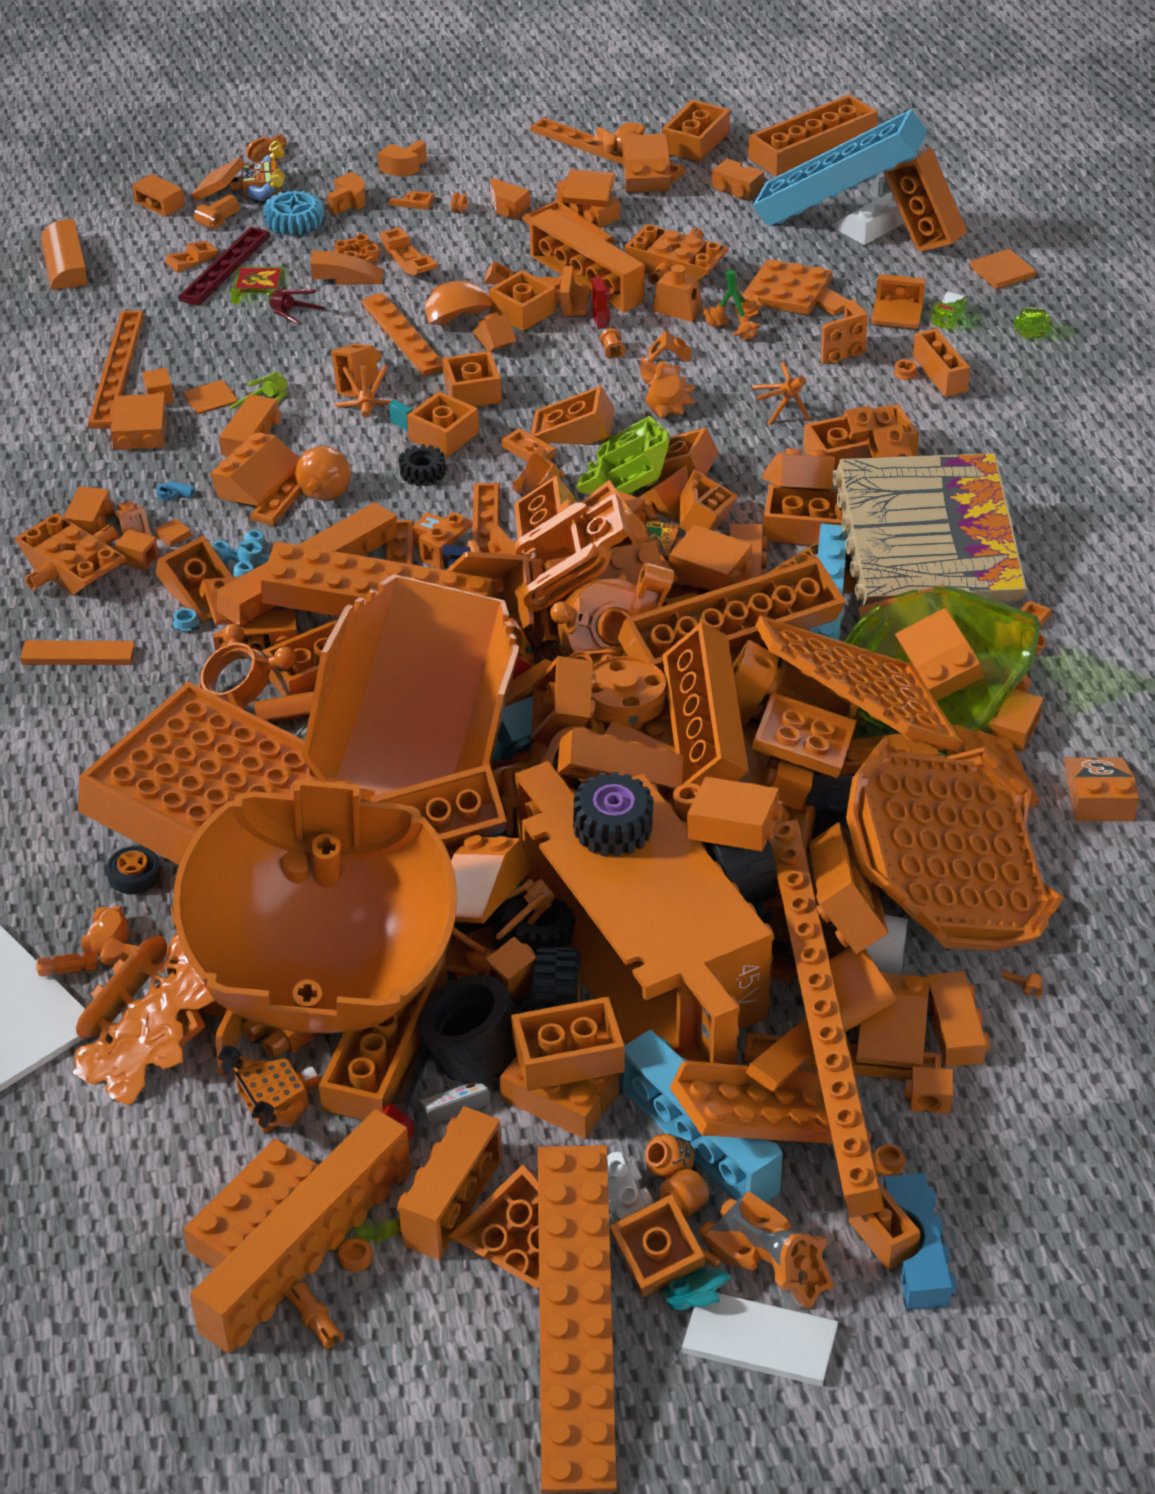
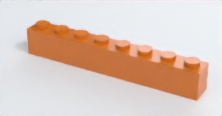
(356, 535)

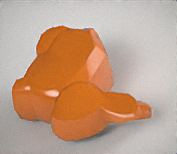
(612, 141)
(108, 935)

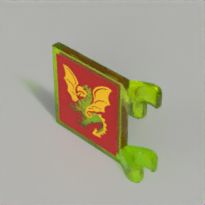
(256, 281)

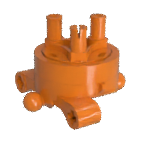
(597, 610)

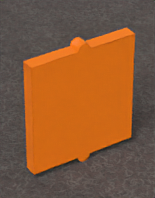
(210, 396)

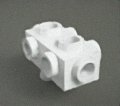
(625, 1188)

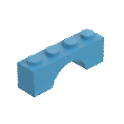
(926, 1274)

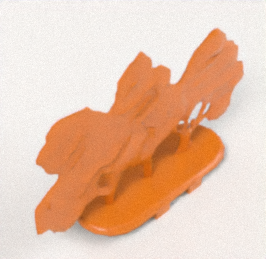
(147, 1026)

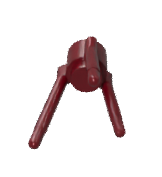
(282, 300)

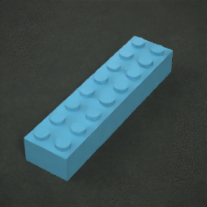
(840, 168)

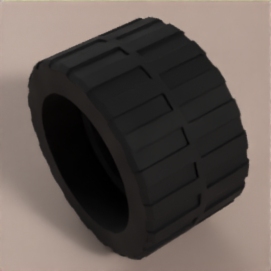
(749, 869)
(457, 1009)

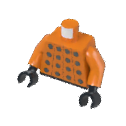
(270, 1088)

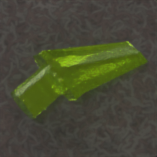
(379, 1231)

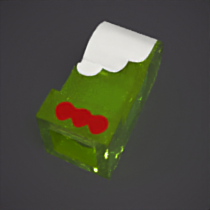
(952, 307)

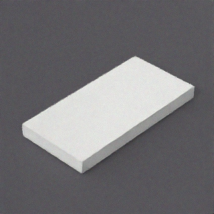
(762, 1338)

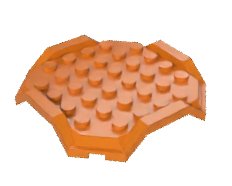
(951, 846)

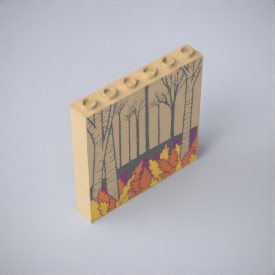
(928, 526)

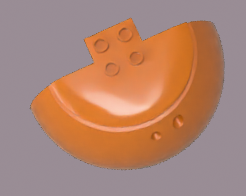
(315, 907)

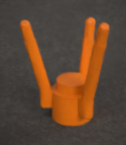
(539, 899)
(476, 956)

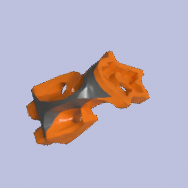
(744, 1239)

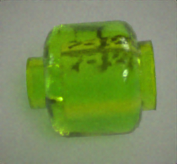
(1032, 322)

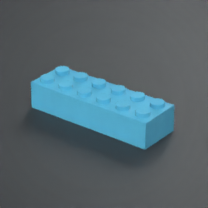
(734, 1163)

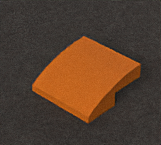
(588, 187)

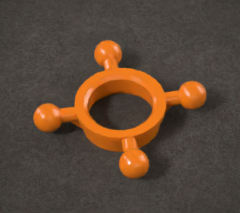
(258, 675)

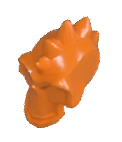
(667, 389)

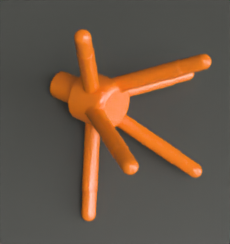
(789, 389)
(366, 398)

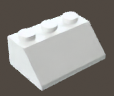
(871, 220)

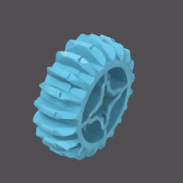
(293, 212)

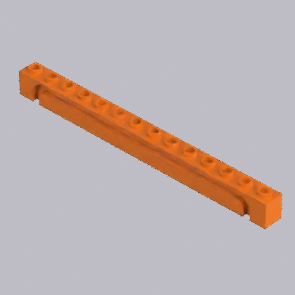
(826, 1024)

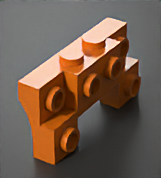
(880, 424)

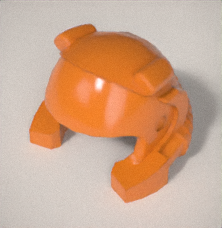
(536, 472)

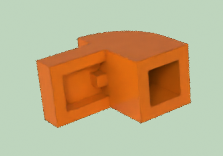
(402, 161)
(348, 193)

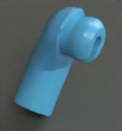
(174, 489)

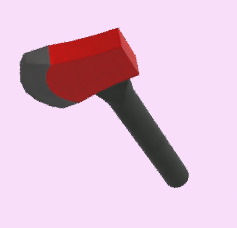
(398, 1110)

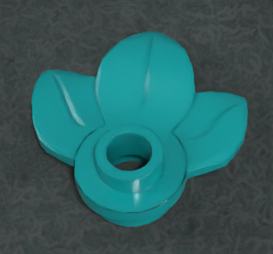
(695, 1289)

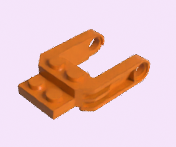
(593, 534)

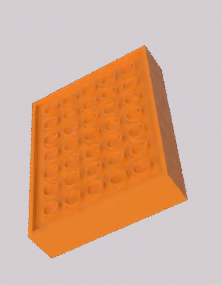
(185, 767)

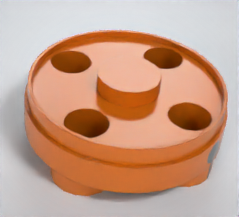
(628, 691)

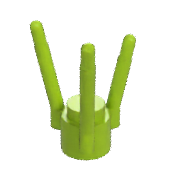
(274, 385)

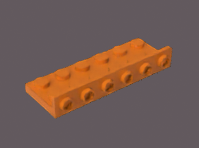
(733, 1104)

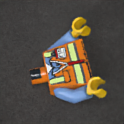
(261, 179)

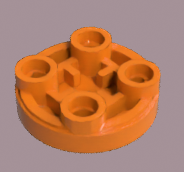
(359, 247)

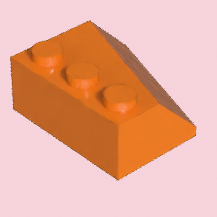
(507, 1227)

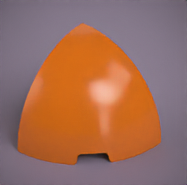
(453, 299)

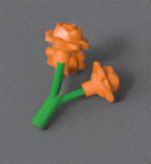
(745, 307)

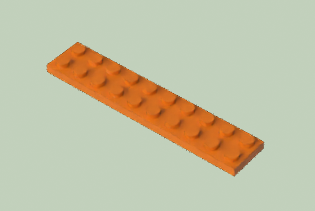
(575, 1321)

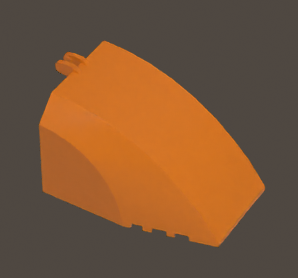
(410, 686)

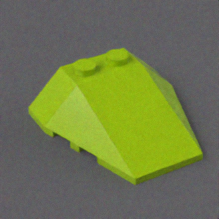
(628, 459)

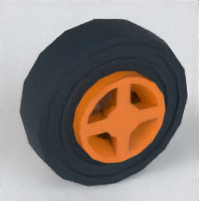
(133, 869)

